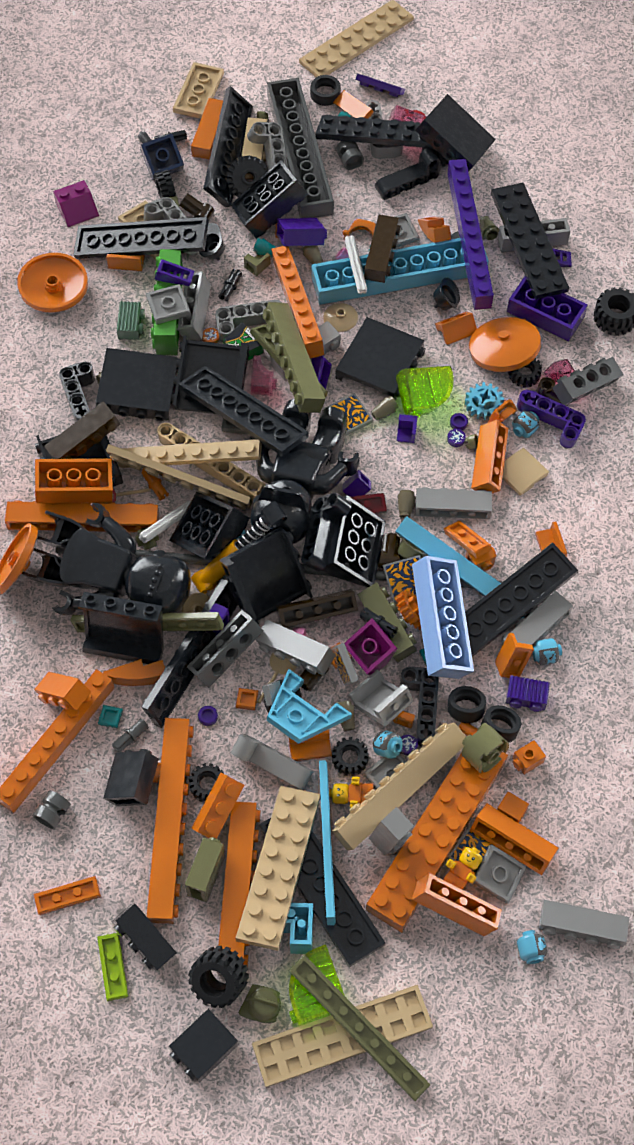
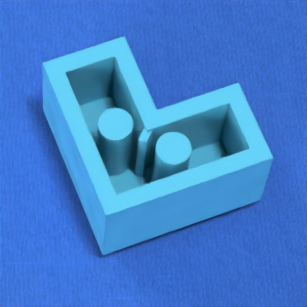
(300, 927)

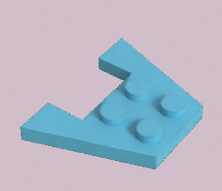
(299, 718)

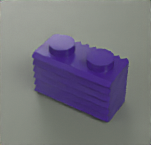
(527, 693)

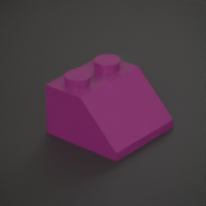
(75, 203)
(371, 647)

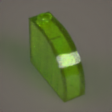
(424, 388)
(303, 1004)

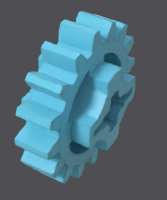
(485, 395)

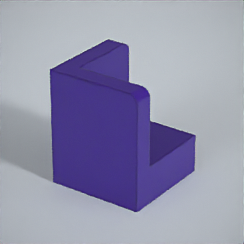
(407, 428)
(356, 485)

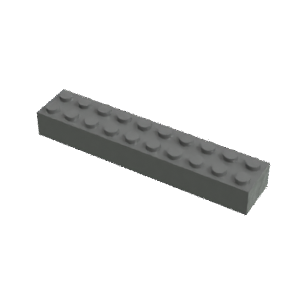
(301, 146)

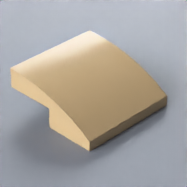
(523, 471)

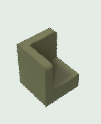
(256, 264)

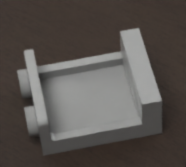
(380, 698)

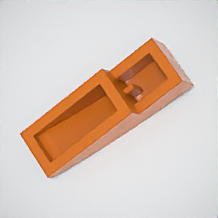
(435, 229)
(136, 674)

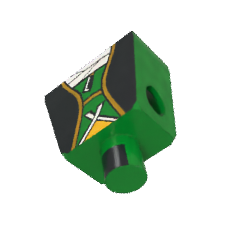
(242, 334)

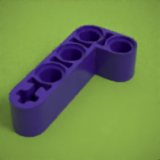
(549, 415)

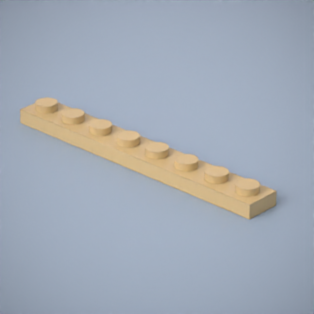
(199, 452)

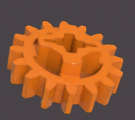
(408, 608)

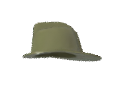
(407, 550)
(261, 1004)

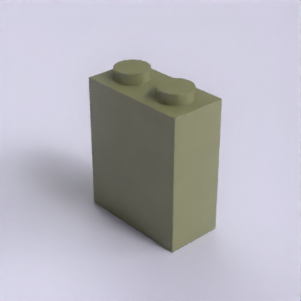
(205, 869)

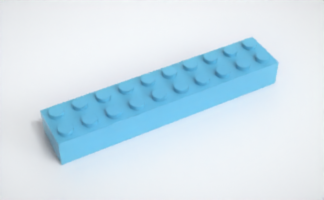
(410, 269)

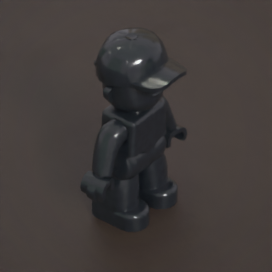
(304, 469)
(110, 567)

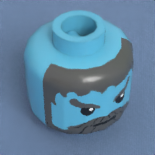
(525, 424)
(546, 651)
(387, 744)
(532, 947)

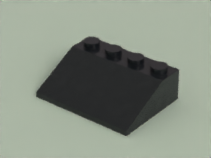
(269, 199)
(208, 526)
(356, 546)

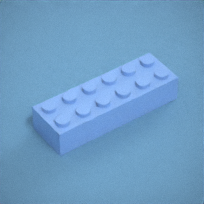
(442, 617)

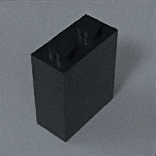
(131, 778)
(203, 1046)

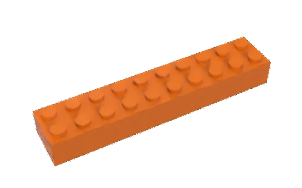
(431, 840)

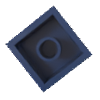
(162, 155)

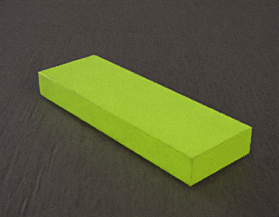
(112, 967)

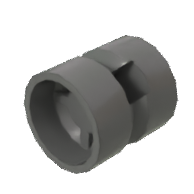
(350, 154)
(52, 808)

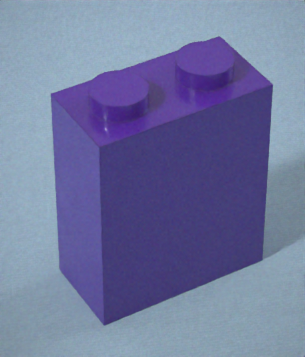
(300, 231)

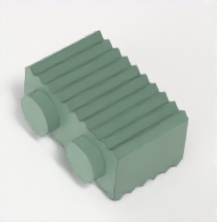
(129, 320)

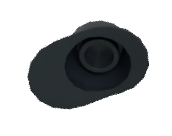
(214, 243)
(446, 295)

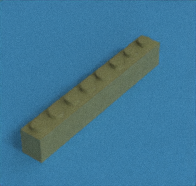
(294, 357)

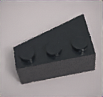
(143, 937)

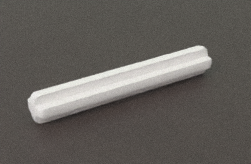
(356, 264)
(163, 523)

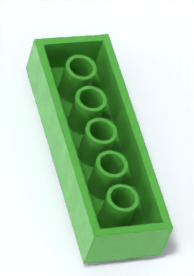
(165, 334)

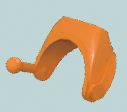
(360, 224)
(510, 409)

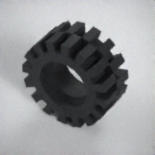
(164, 184)
(528, 379)
(353, 745)
(198, 775)

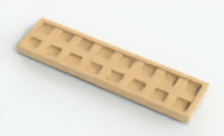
(356, 39)
(172, 475)
(278, 868)
(327, 1042)

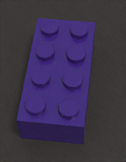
(554, 314)

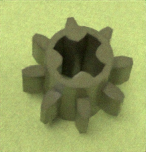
(150, 544)

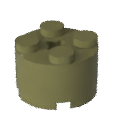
(484, 748)

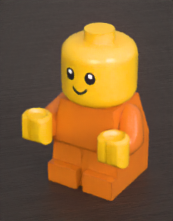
(351, 793)
(462, 871)

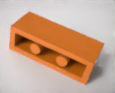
(62, 691)
(217, 806)

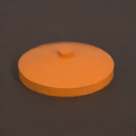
(52, 282)
(505, 344)
(17, 556)

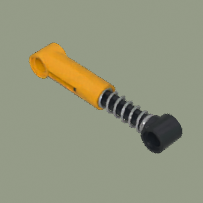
(271, 518)

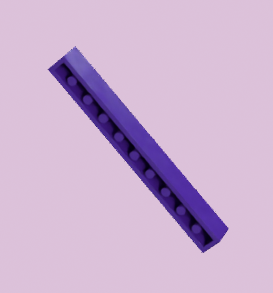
(470, 235)

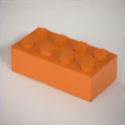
(73, 480)

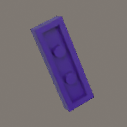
(380, 85)

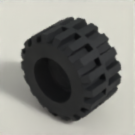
(611, 320)
(208, 987)

